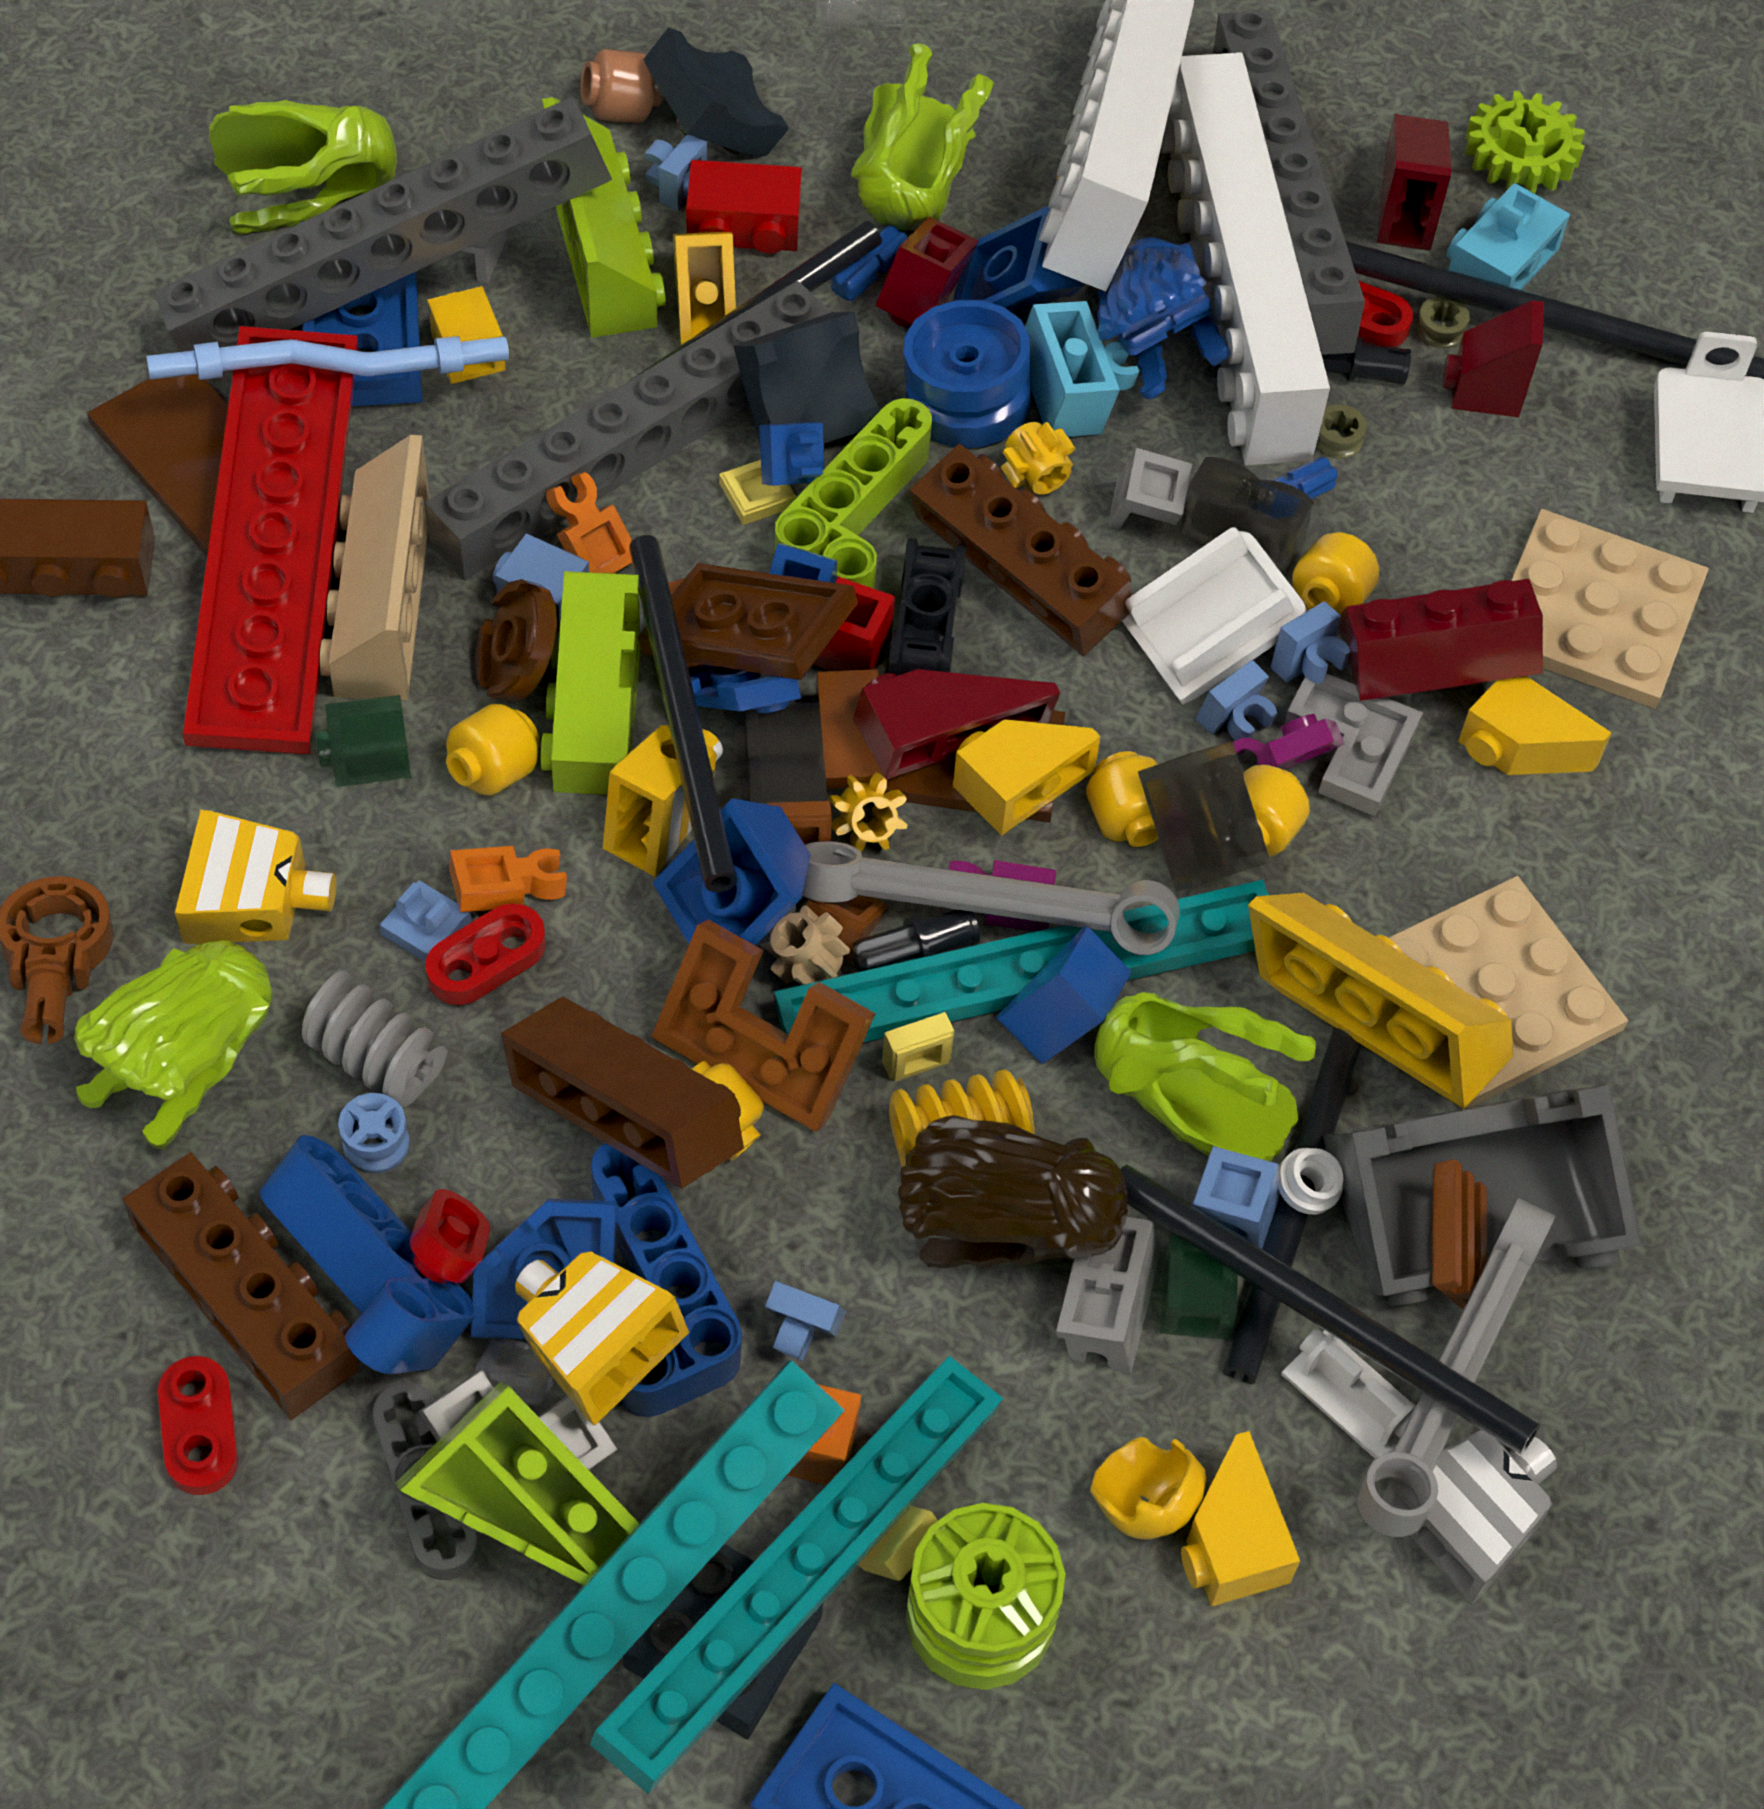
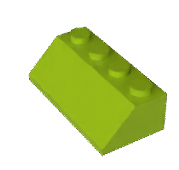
(608, 250)

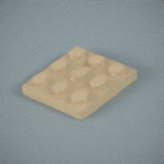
(1609, 606)
(1517, 957)

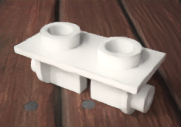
(1350, 1392)

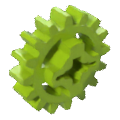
(1524, 142)

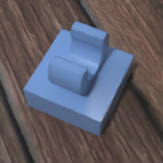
(672, 168)
(1307, 643)
(1236, 698)
(422, 919)
(802, 1316)

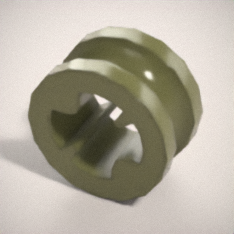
(1441, 335)
(1350, 422)

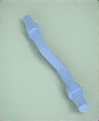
(210, 360)

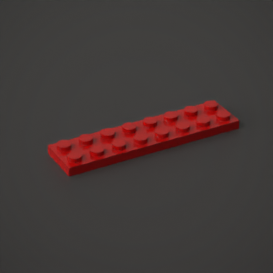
(271, 553)

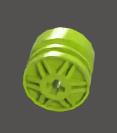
(966, 1629)

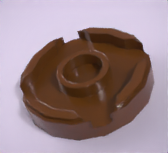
(517, 643)

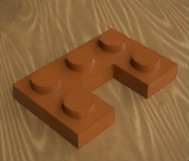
(790, 1071)

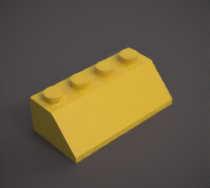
(1380, 995)

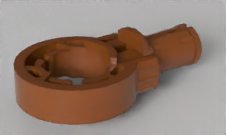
(51, 961)

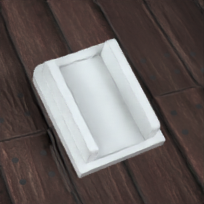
(1711, 425)
(1212, 613)

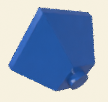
(1009, 268)
(768, 868)

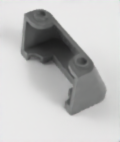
(1541, 1148)

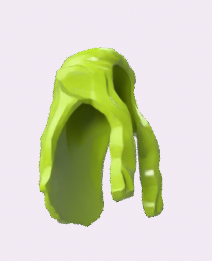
(300, 146)
(914, 146)
(175, 1031)
(1195, 1090)

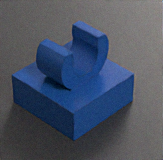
(791, 453)

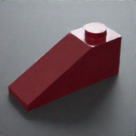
(930, 713)

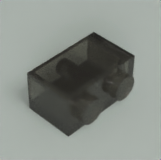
(1204, 816)

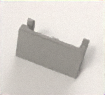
(1110, 1298)

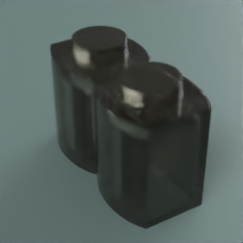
(1233, 496)
(781, 755)

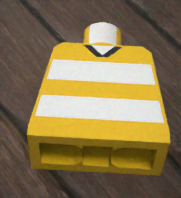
(648, 804)
(246, 882)
(596, 1328)

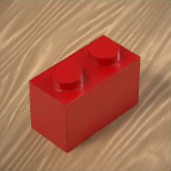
(748, 200)

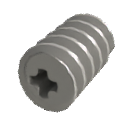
(370, 1044)

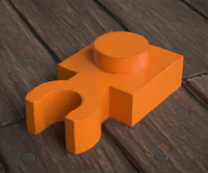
(592, 533)
(497, 877)

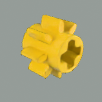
(1038, 457)
(884, 812)

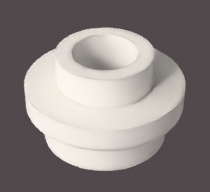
(1321, 1169)

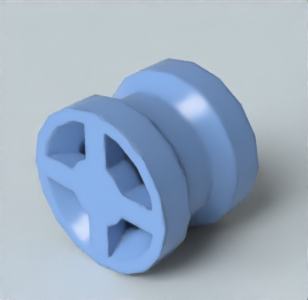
(374, 1117)

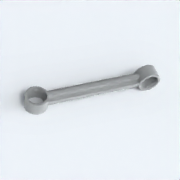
(841, 874)
(1466, 1354)

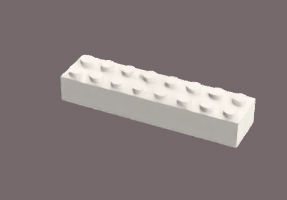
(1114, 137)
(1247, 261)

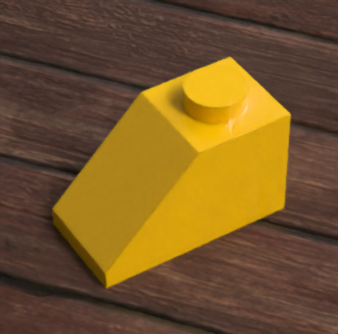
(703, 280)
(1531, 731)
(1022, 768)
(1239, 1532)

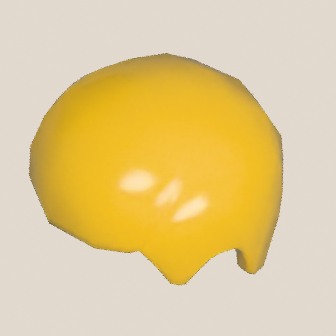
(1168, 1478)

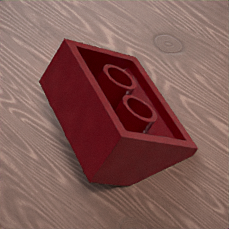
(1444, 639)

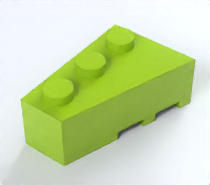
(595, 681)
(522, 1487)

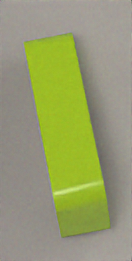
(858, 488)

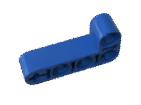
(367, 1252)
(669, 1263)

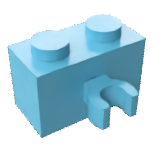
(1509, 239)
(1072, 371)

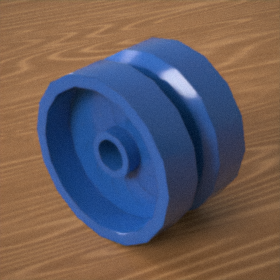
(969, 371)

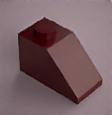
(925, 271)
(1496, 362)

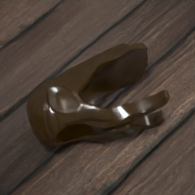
(1008, 1195)

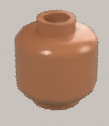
(619, 86)

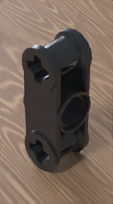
(927, 608)

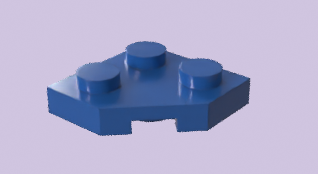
(741, 689)
(552, 1234)

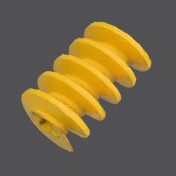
(1002, 1102)

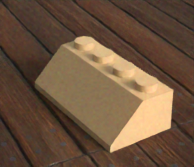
(379, 576)

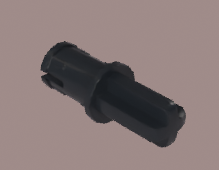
(1371, 362)
(917, 940)

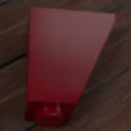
(1414, 181)

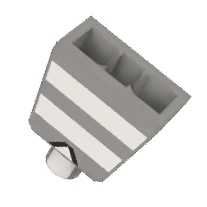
(1482, 1508)

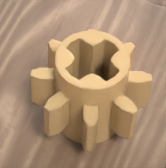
(806, 947)

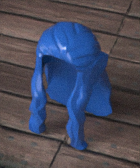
(1147, 281)

